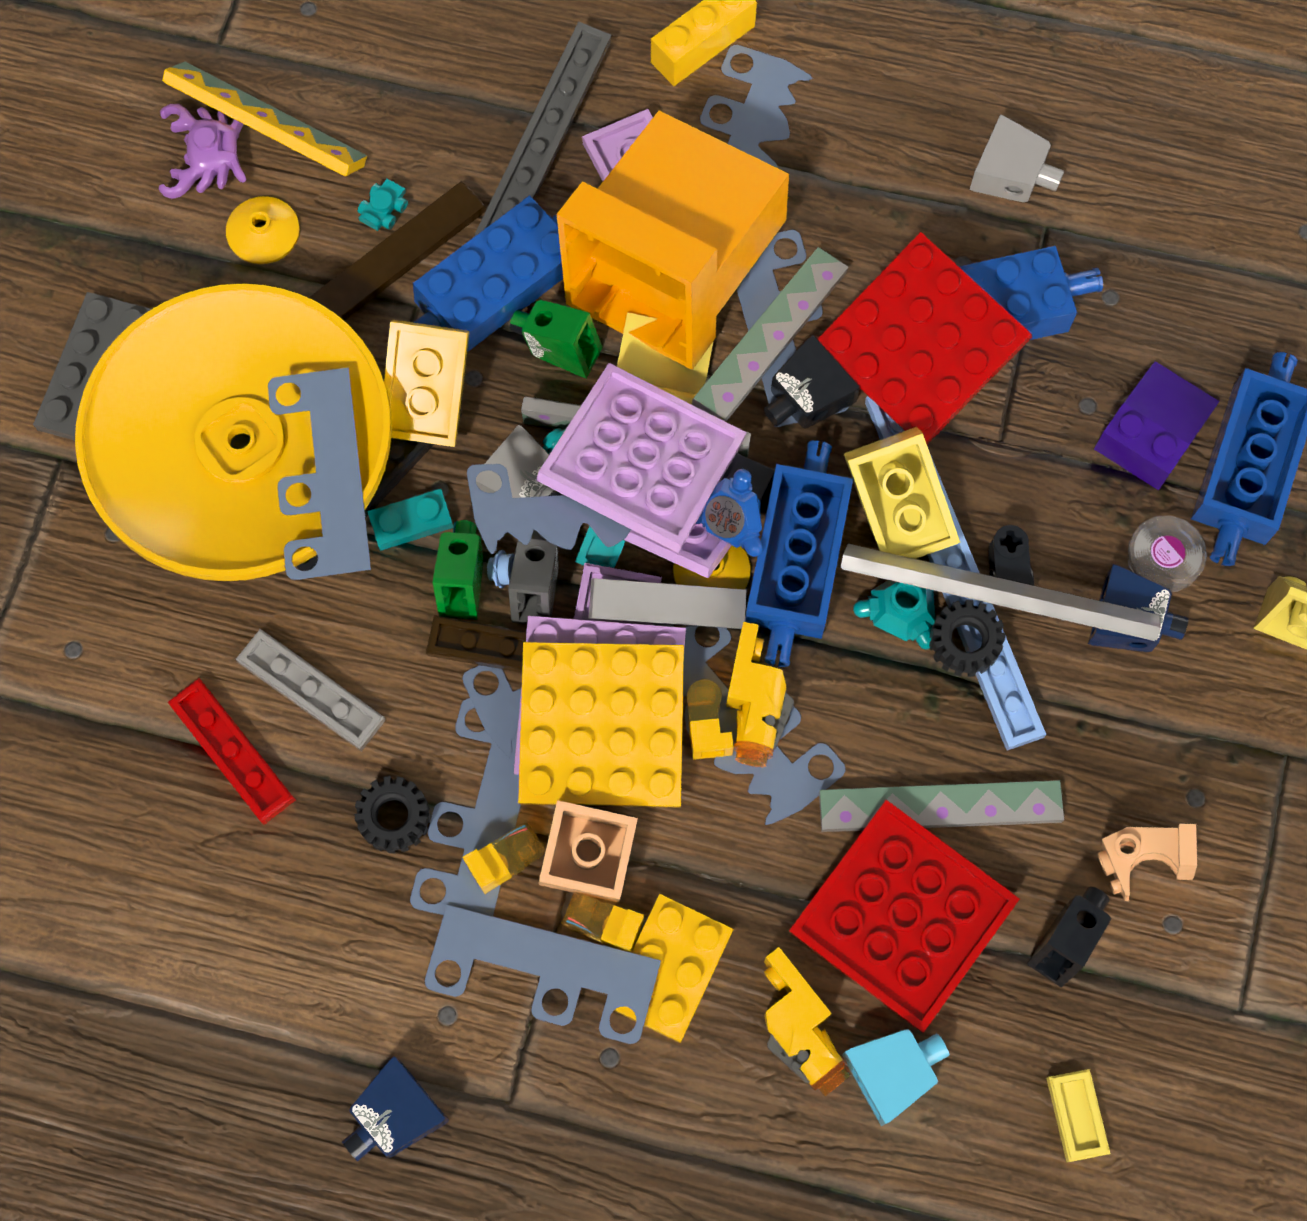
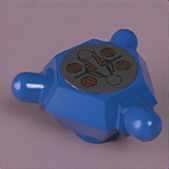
(734, 513)

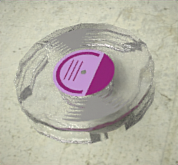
(1167, 552)

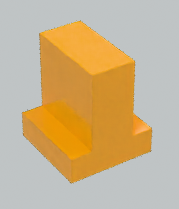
(669, 235)

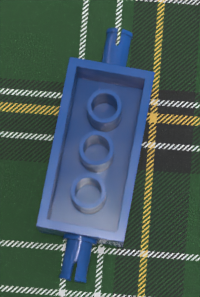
(493, 274)
(1035, 288)
(1254, 459)
(799, 552)

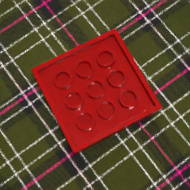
(923, 338)
(904, 916)

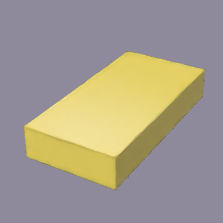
(1078, 1115)

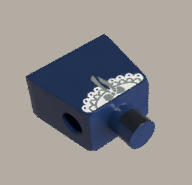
(1136, 592)
(392, 1113)

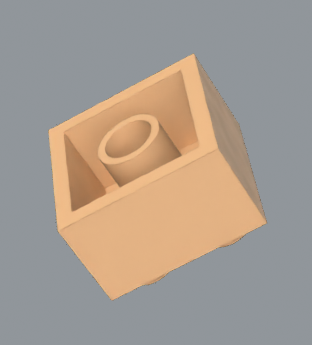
(588, 851)

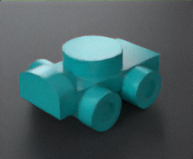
(382, 203)

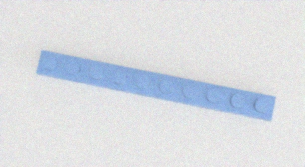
(1003, 681)

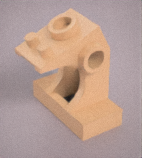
(1171, 845)

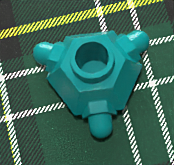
(901, 611)

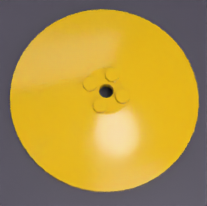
(176, 394)

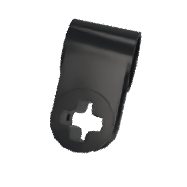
(1009, 565)

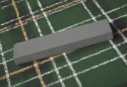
(667, 603)
(310, 690)

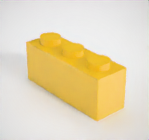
(700, 36)

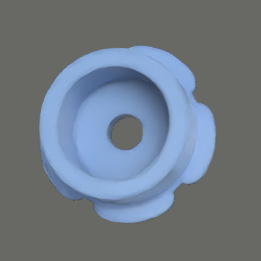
(500, 568)

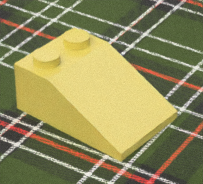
(902, 495)
(1285, 611)

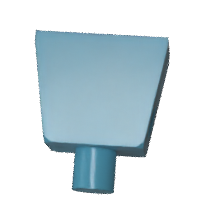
(895, 1071)

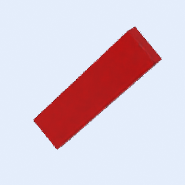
(231, 751)

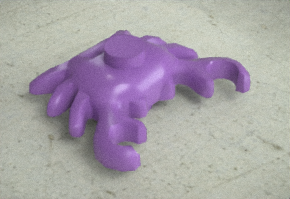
(209, 150)

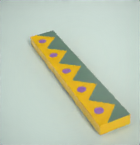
(264, 118)

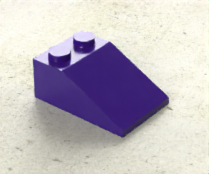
(1156, 425)

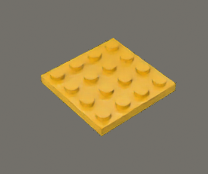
(601, 724)

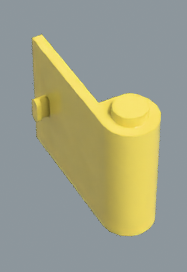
(658, 369)

